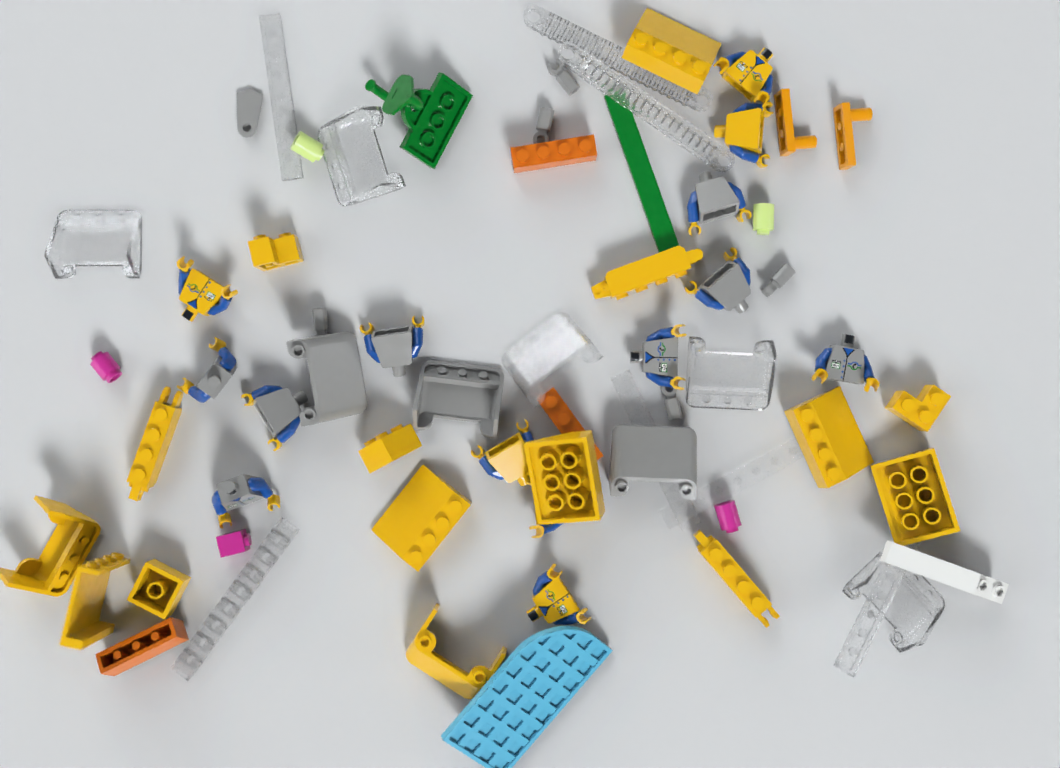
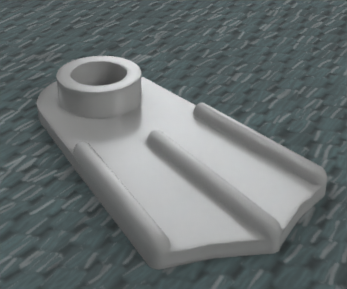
(248, 111)

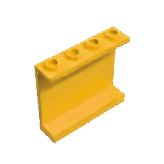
(86, 602)

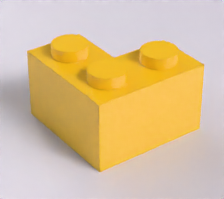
(275, 253)
(919, 411)
(389, 447)

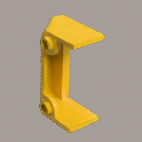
(62, 555)
(421, 655)

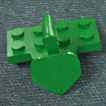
(433, 117)

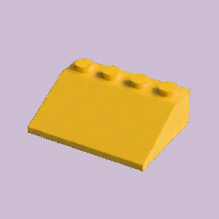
(671, 50)
(829, 438)
(565, 478)
(915, 497)
(421, 517)

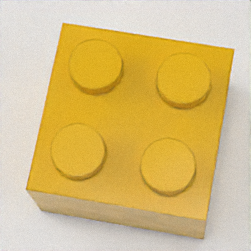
(158, 588)

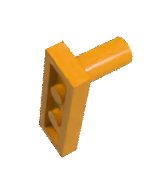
(784, 120)
(844, 132)

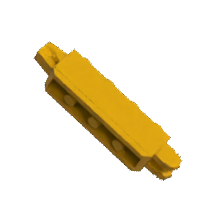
(645, 272)
(154, 444)
(734, 577)

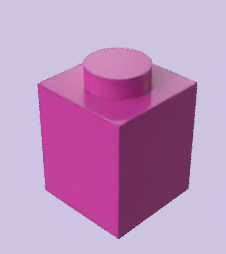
(233, 543)

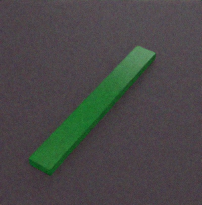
(642, 175)

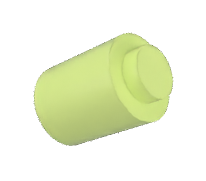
(307, 147)
(763, 218)

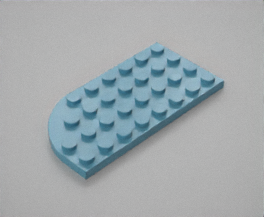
(525, 695)

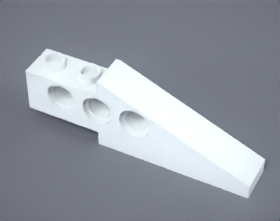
(944, 572)

